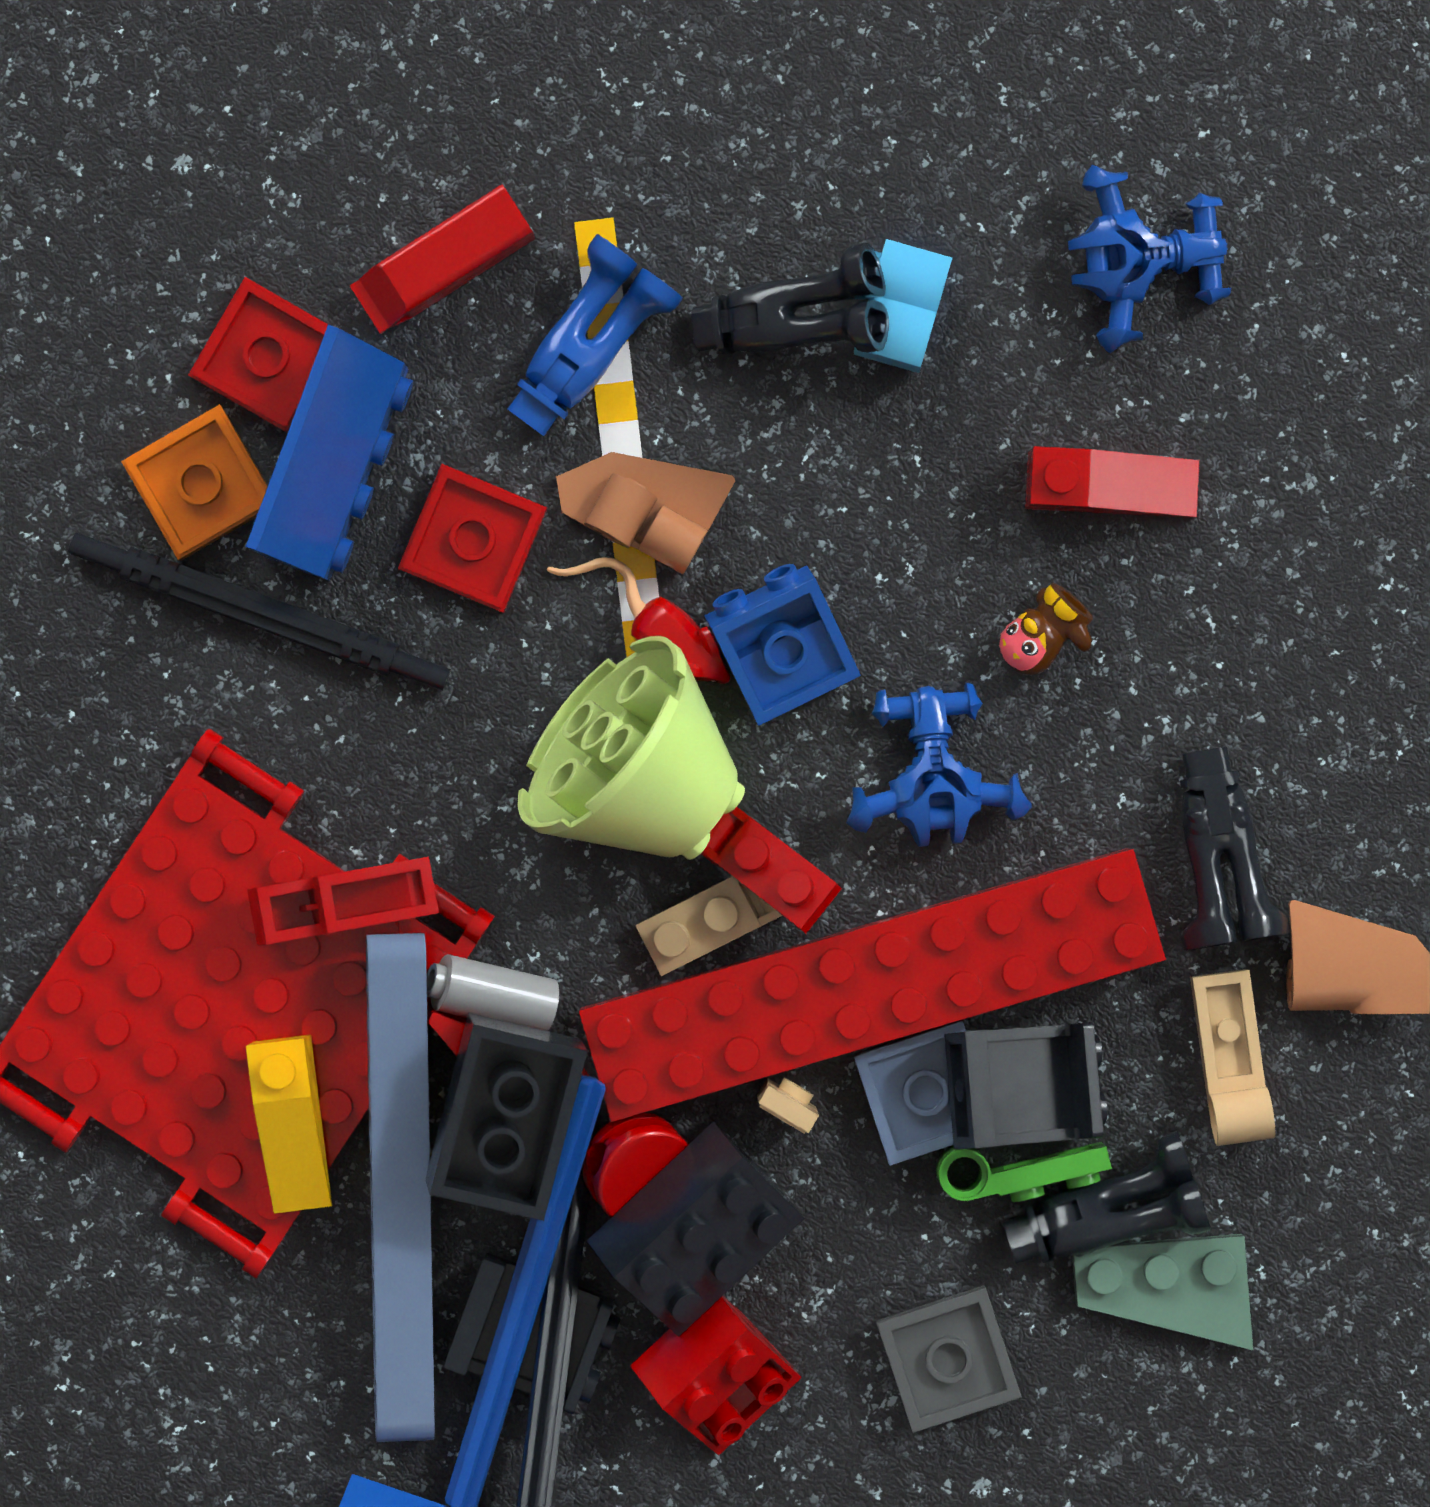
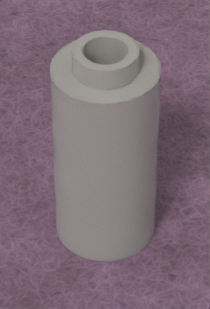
(492, 991)

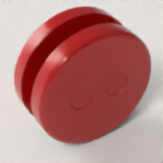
(627, 1157)

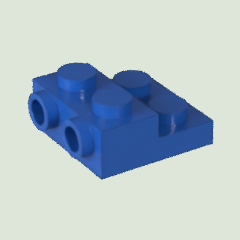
(781, 642)

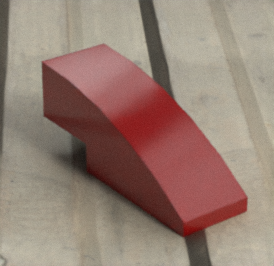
(342, 901)

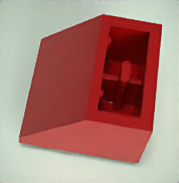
(716, 1375)

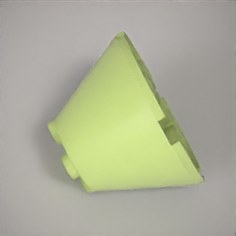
(633, 759)

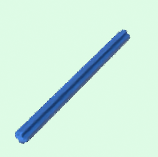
(522, 1307)

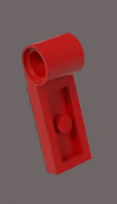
(770, 869)

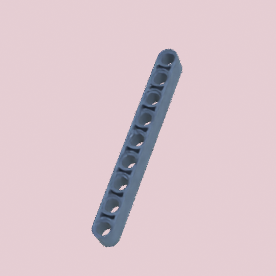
(398, 1187)

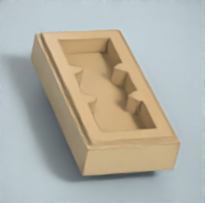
(788, 1103)

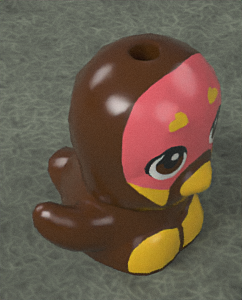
(1039, 633)

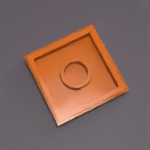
(198, 482)

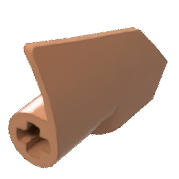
(645, 504)
(1354, 965)

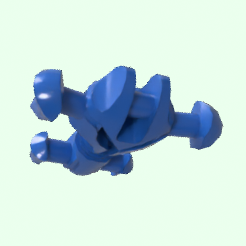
(1127, 256)
(935, 788)

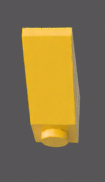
(289, 1122)

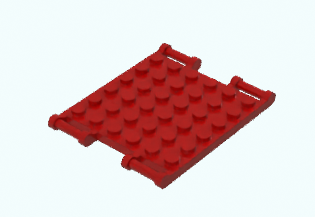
(169, 987)

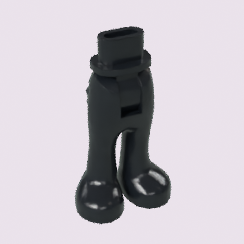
(765, 318)
(1218, 823)
(1081, 1219)

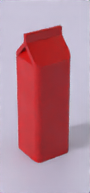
(442, 259)

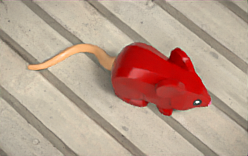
(664, 619)

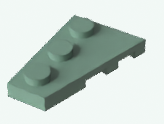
(1172, 1284)

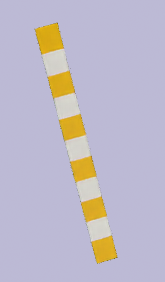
(617, 422)

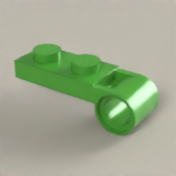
(1027, 1177)

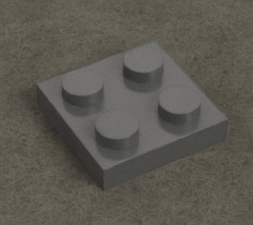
(948, 1358)

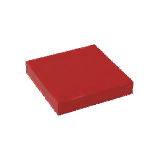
(261, 354)
(472, 538)

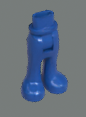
(567, 361)

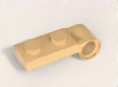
(703, 924)
(1232, 1058)

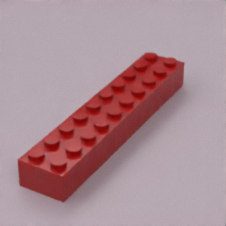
(872, 984)

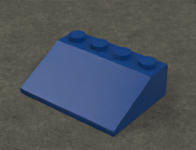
(330, 456)

